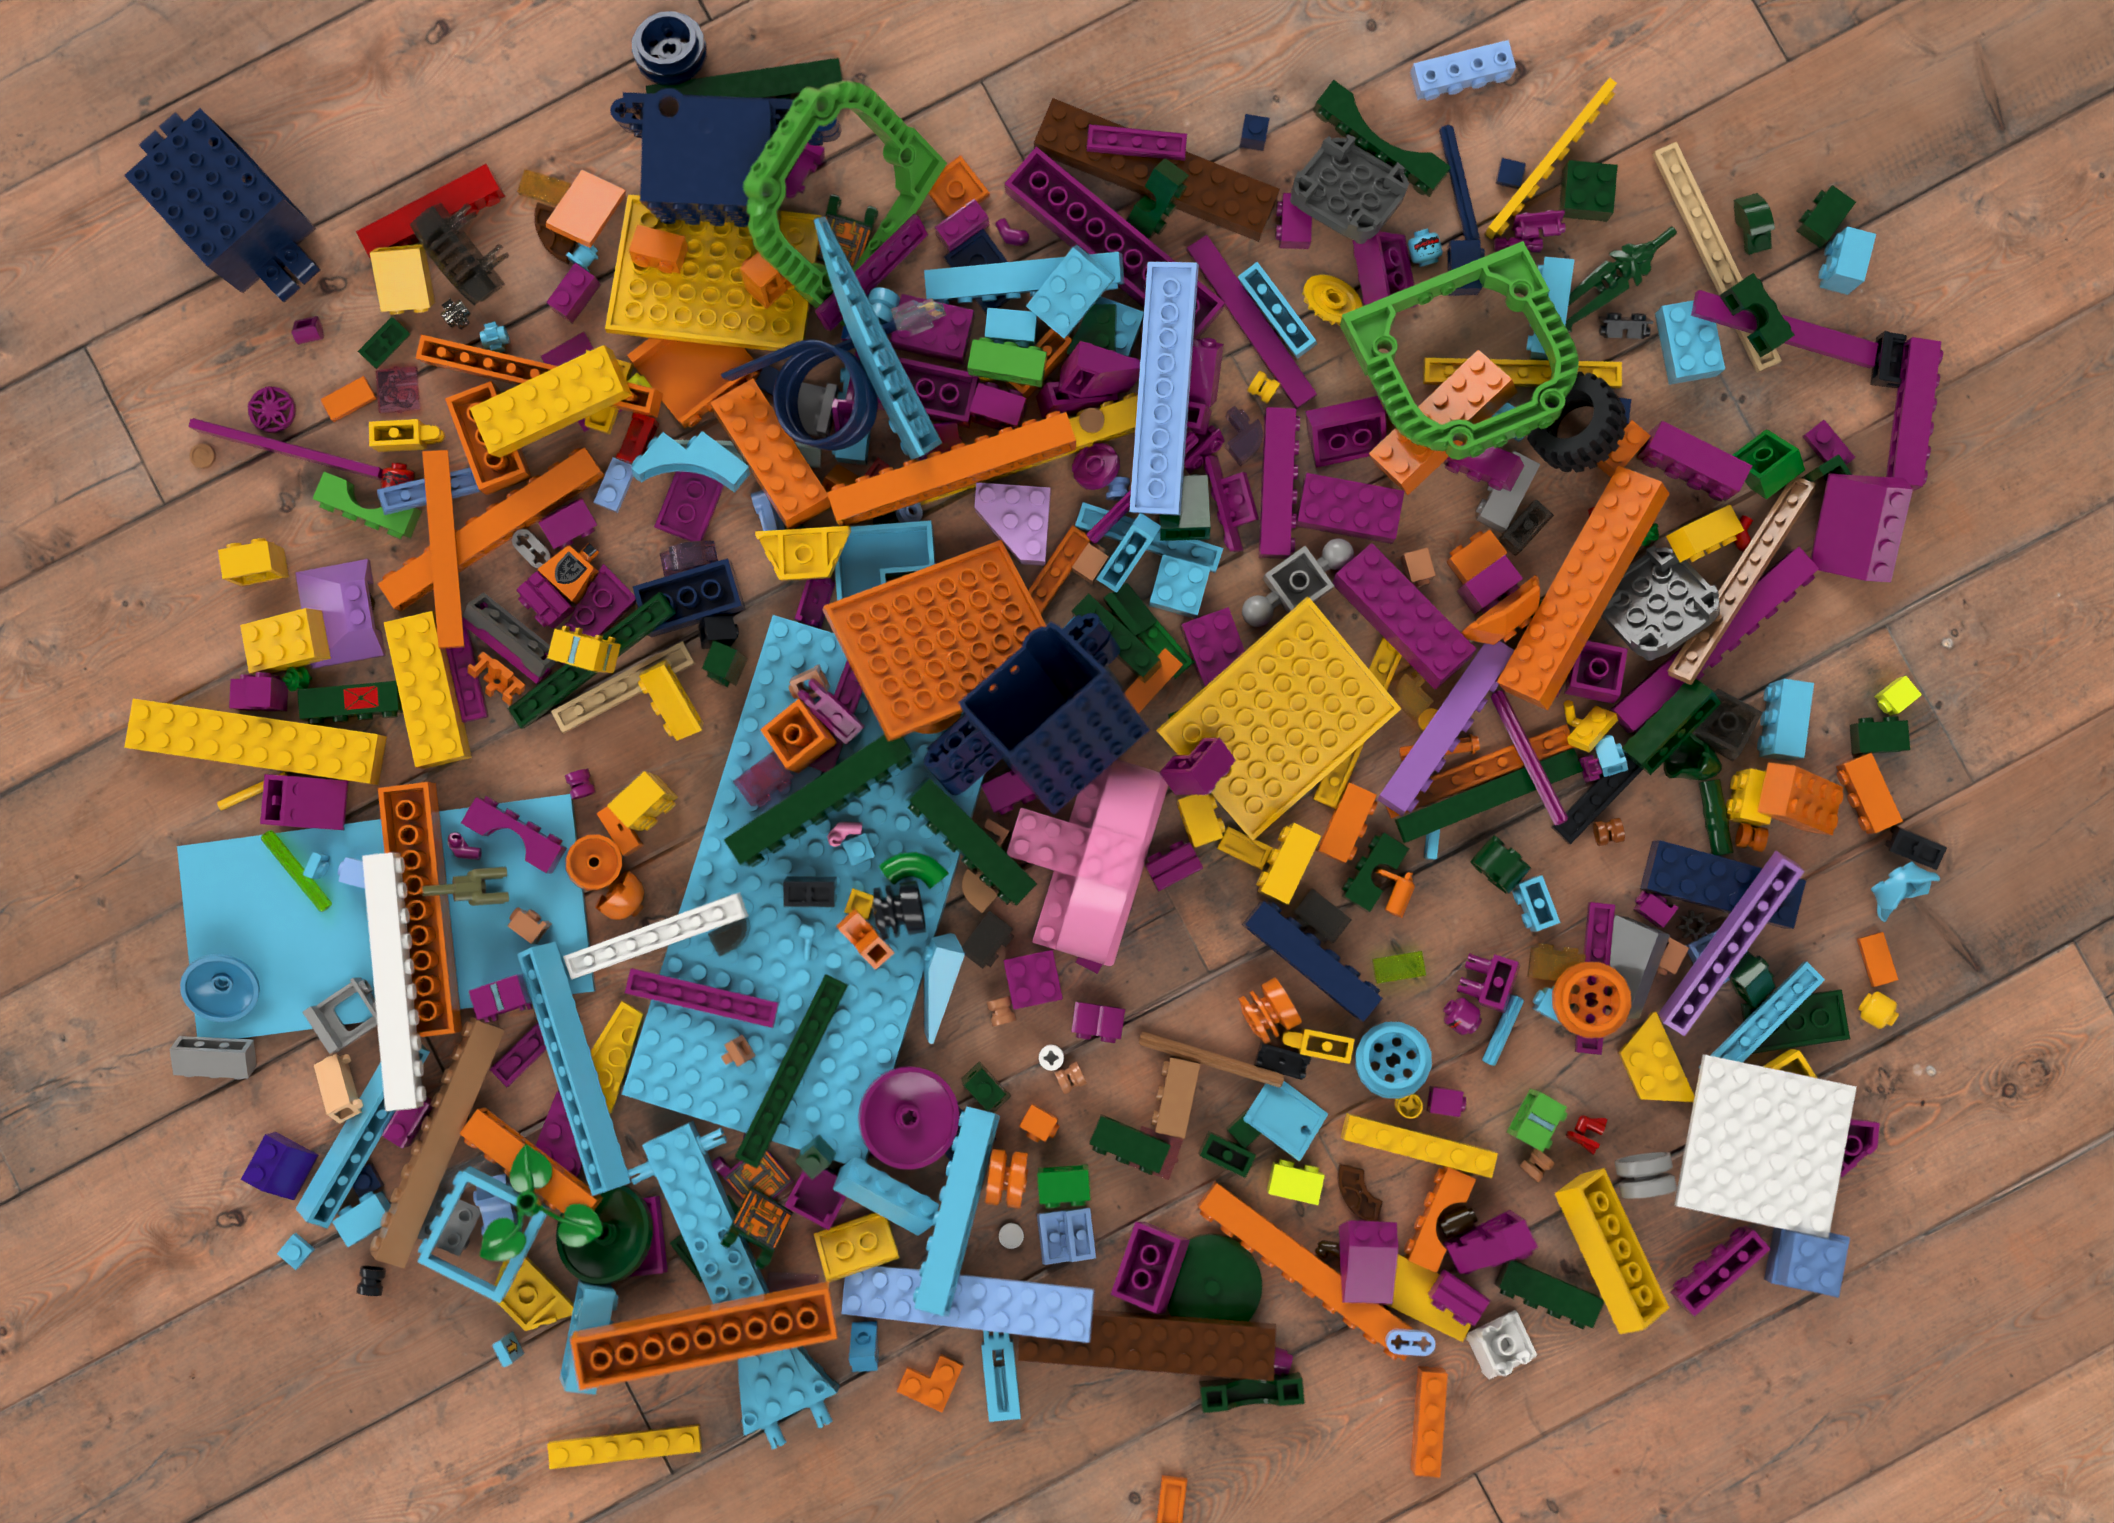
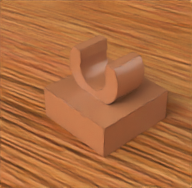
(738, 1051)

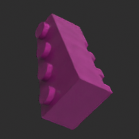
(1007, 791)

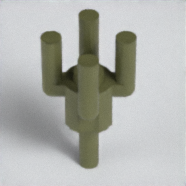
(472, 887)

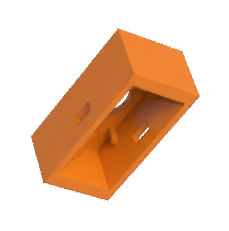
(623, 837)

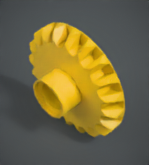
(1330, 297)

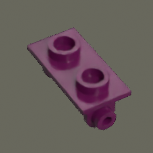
(1527, 224)
(1207, 445)

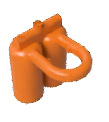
(1401, 893)

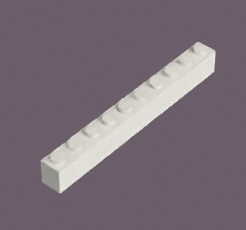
(393, 981)

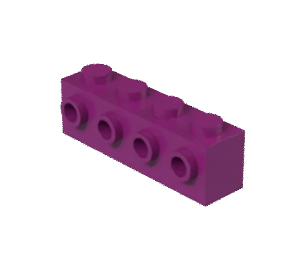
(1719, 1270)

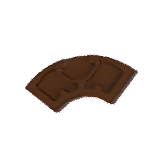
(554, 242)
(1356, 1195)

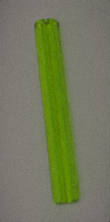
(296, 871)

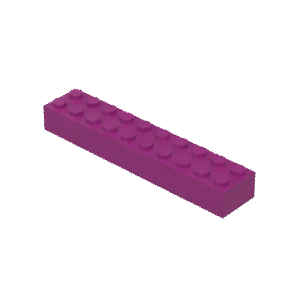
(1088, 222)

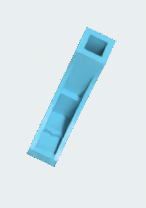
(701, 457)

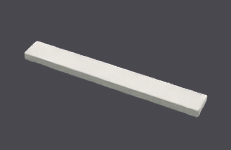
(655, 936)

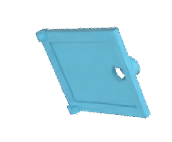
(1280, 1116)

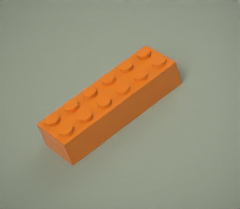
(1468, 394)
(771, 454)

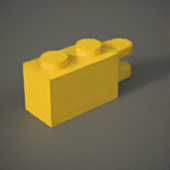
(403, 435)
(1320, 1044)

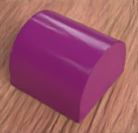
(307, 330)

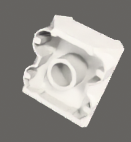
(1501, 1345)

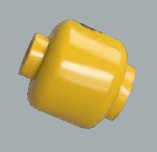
(1878, 1010)

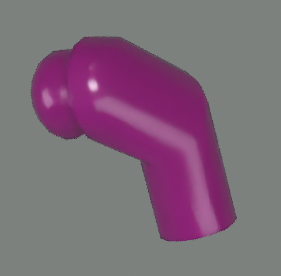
(1011, 236)
(461, 849)

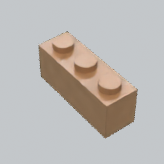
(1175, 1097)

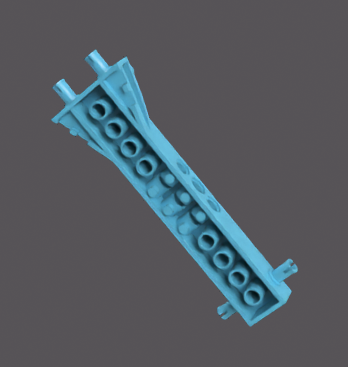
(771, 1382)

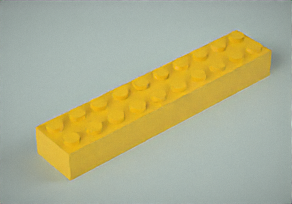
(255, 741)

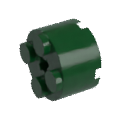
(1501, 866)

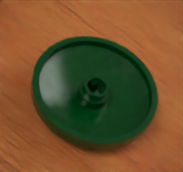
(622, 1244)
(1216, 1280)

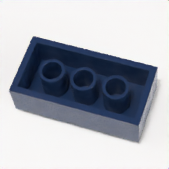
(695, 595)

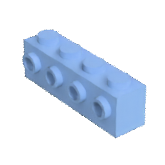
(1463, 70)

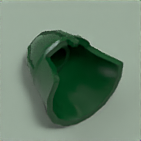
(1692, 761)

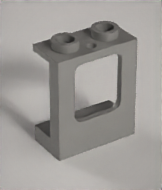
(328, 1024)

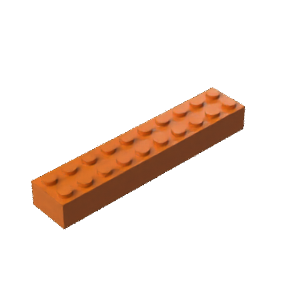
(952, 470)
(1583, 587)
(414, 830)
(703, 1335)

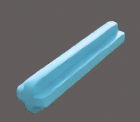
(1502, 1030)

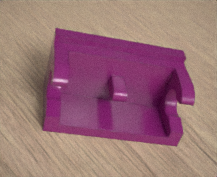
(814, 597)

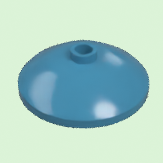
(215, 998)

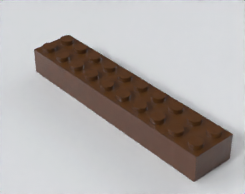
(1211, 192)
(1164, 1345)

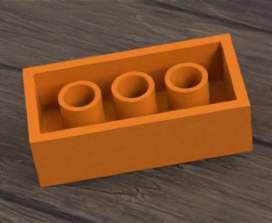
(488, 470)
(1800, 799)

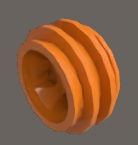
(1618, 1001)

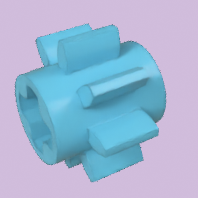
(494, 337)

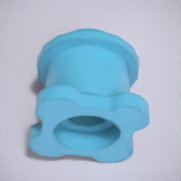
(583, 256)

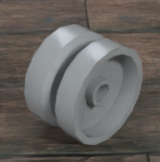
(1645, 1175)

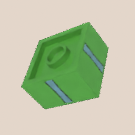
(1537, 1120)

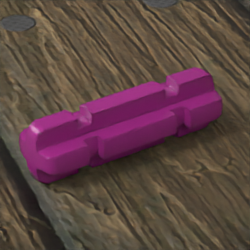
(1534, 244)

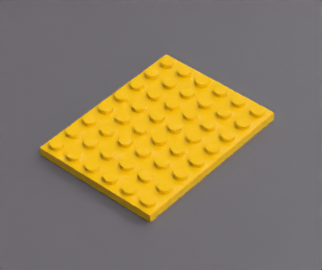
(709, 295)
(1284, 714)

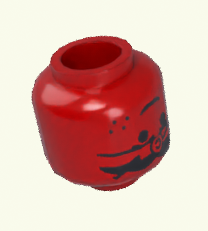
(396, 475)

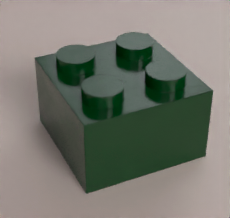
(1588, 190)

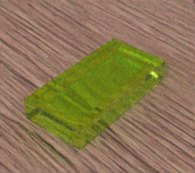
(1399, 967)

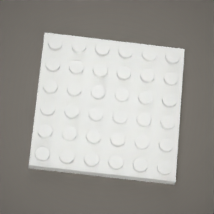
(1765, 1146)

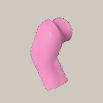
(842, 830)

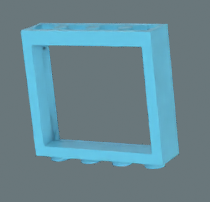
(439, 1223)

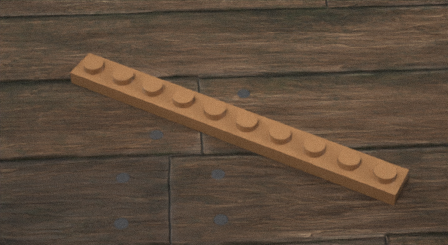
(1744, 577)

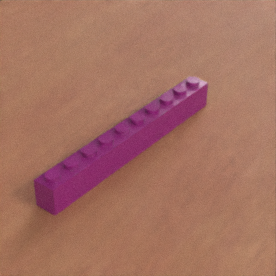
(1770, 590)

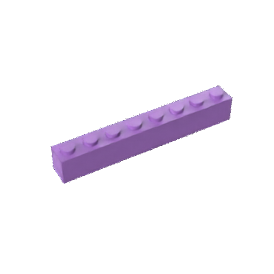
(1445, 727)
(1730, 942)

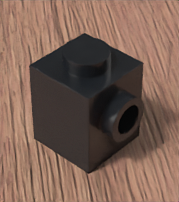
(717, 629)

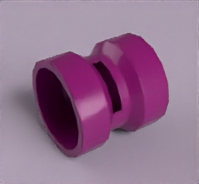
(576, 780)

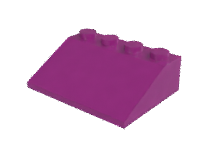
(1861, 526)

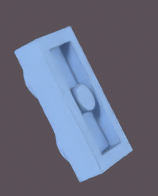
(614, 485)

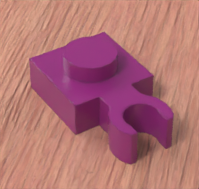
(1591, 768)

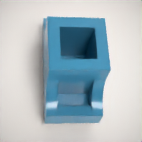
(864, 1346)

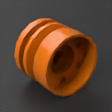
(1269, 1010)

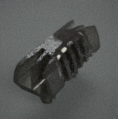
(456, 254)

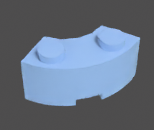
(493, 1206)

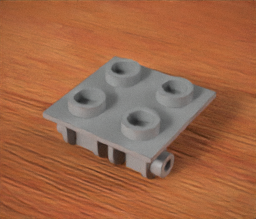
(459, 1227)

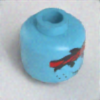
(1425, 247)

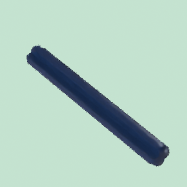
(1459, 183)

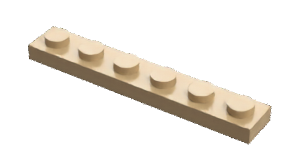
(616, 689)

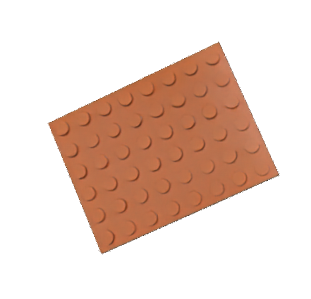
(934, 635)

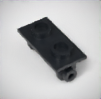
(1615, 323)

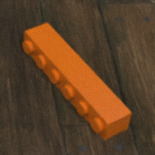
(503, 1144)

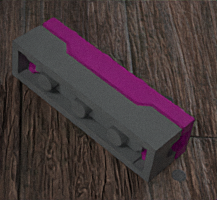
(508, 637)

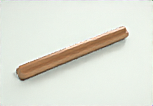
(1211, 1059)

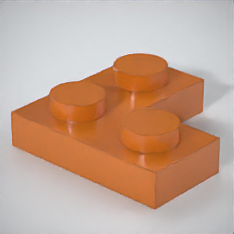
(932, 1390)

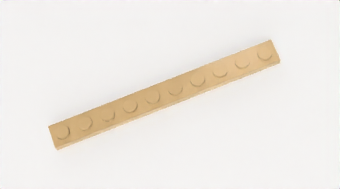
(1705, 235)

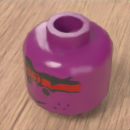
(1462, 1016)

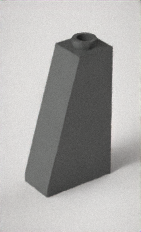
(1636, 957)

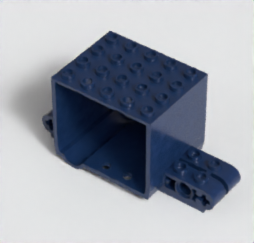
(702, 151)
(229, 222)
(1036, 722)

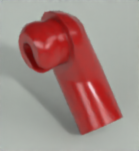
(1743, 538)

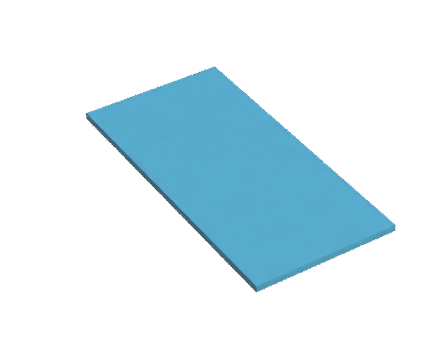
(252, 909)

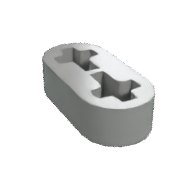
(536, 546)

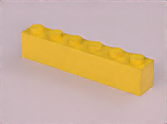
(1419, 1145)

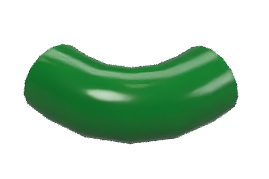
(913, 865)

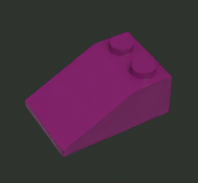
(1368, 1261)

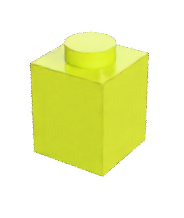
(1897, 696)

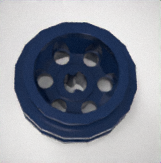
(670, 60)

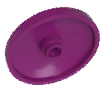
(908, 1117)

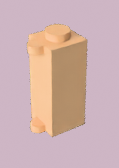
(338, 1088)

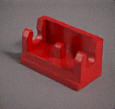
(639, 434)

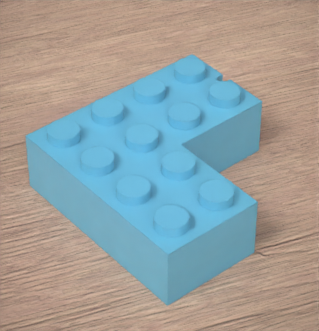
(882, 553)

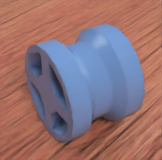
(1118, 488)

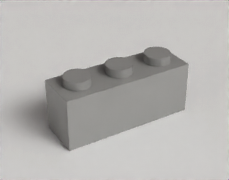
(1501, 505)
(213, 1057)

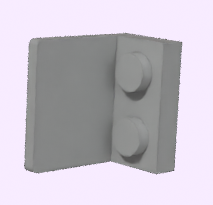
(816, 408)

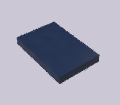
(978, 251)

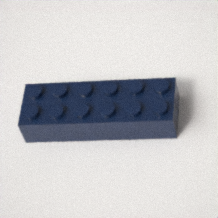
(1710, 881)
(1313, 962)

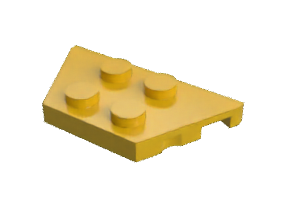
(804, 552)
(1654, 1065)
(534, 1297)

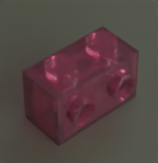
(763, 780)

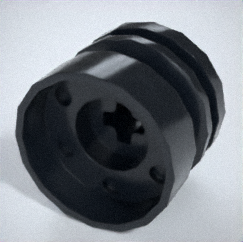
(899, 910)

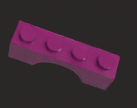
(541, 850)

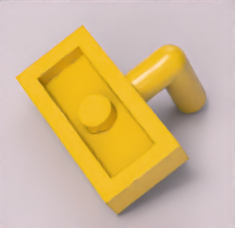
(1590, 729)

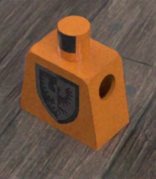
(571, 571)

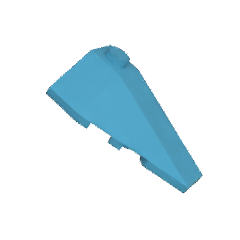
(941, 967)

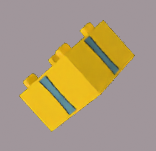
(584, 650)

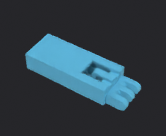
(1000, 1380)

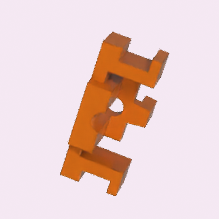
(508, 682)

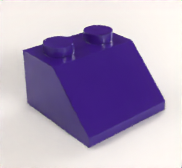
(279, 1166)

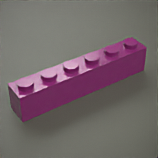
(1914, 411)
(1277, 483)

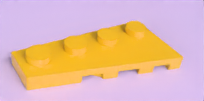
(614, 1050)

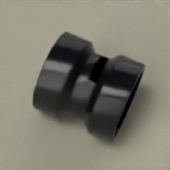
(371, 1280)

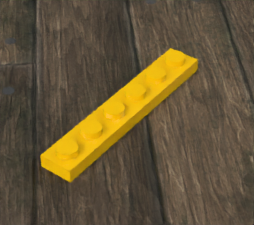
(624, 1446)

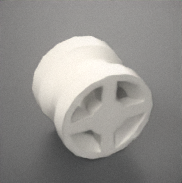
(1051, 1053)

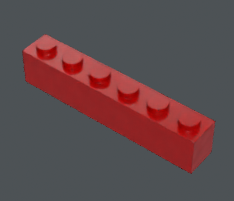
(475, 188)

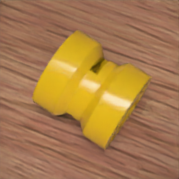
(1267, 391)
(1411, 1108)

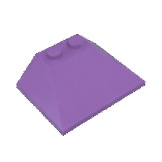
(346, 610)

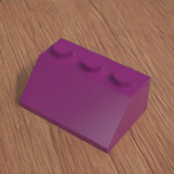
(1383, 266)
(1345, 430)

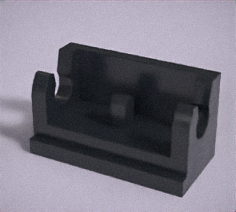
(1888, 360)
(1916, 847)
(809, 891)
(1282, 1061)

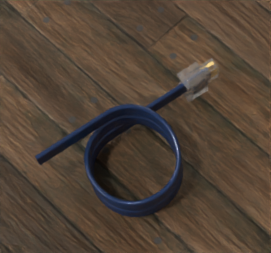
(808, 353)

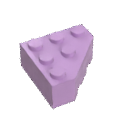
(1017, 518)

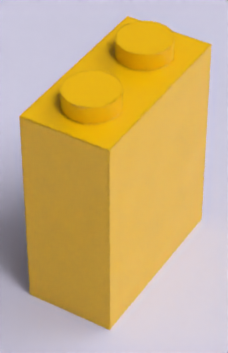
(402, 279)

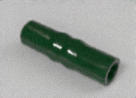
(1716, 817)

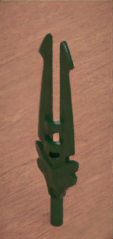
(1632, 261)

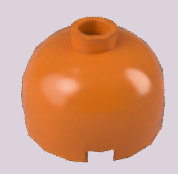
(623, 897)

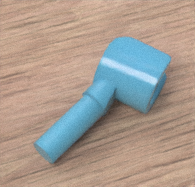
(807, 931)

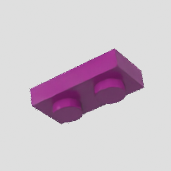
(1827, 443)

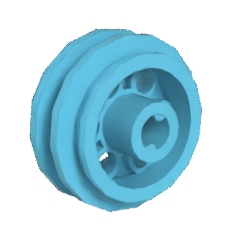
(1410, 1040)

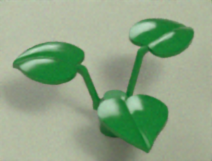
(530, 1171)

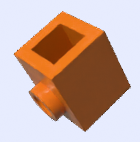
(1039, 1123)

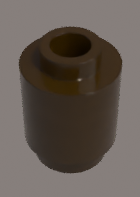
(1458, 1222)

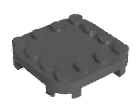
(1349, 189)
(1660, 604)

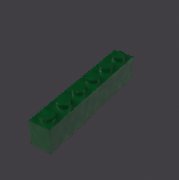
(971, 842)

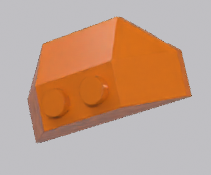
(1506, 615)

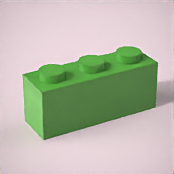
(1007, 362)

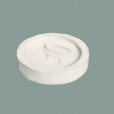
(1011, 1235)

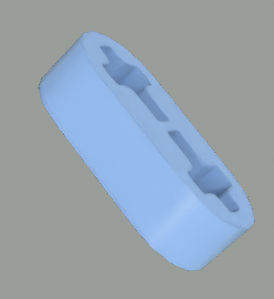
(1410, 1336)

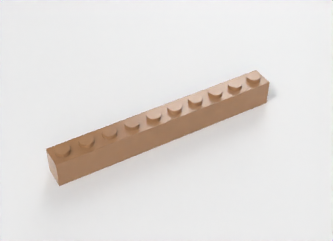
(436, 1143)

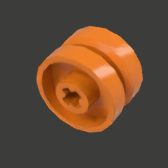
(591, 877)
(1007, 1178)

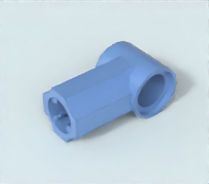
(768, 516)

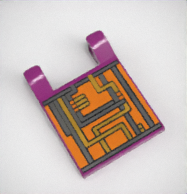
(768, 1178)

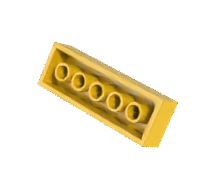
(551, 401)
(426, 691)
(1612, 1251)

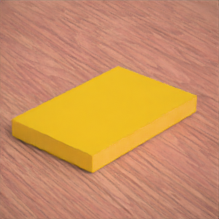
(856, 1246)

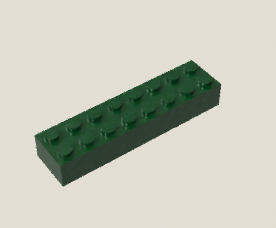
(818, 799)

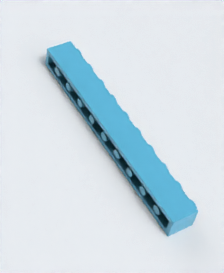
(573, 1068)

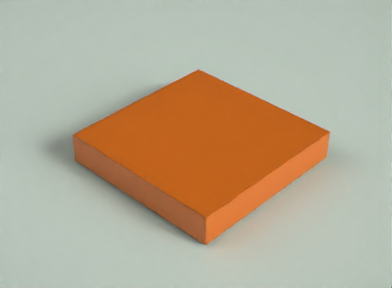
(957, 187)

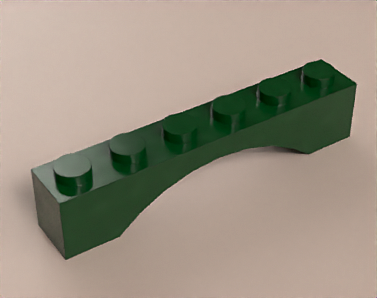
(1339, 108)

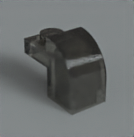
(730, 936)

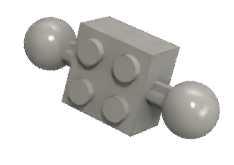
(1296, 579)

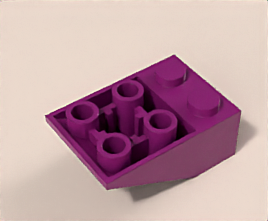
(1097, 372)
(304, 802)

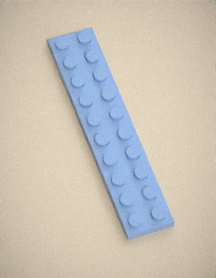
(1164, 388)
(977, 1303)

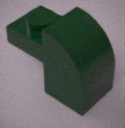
(1756, 220)

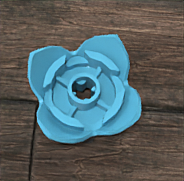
(1902, 884)

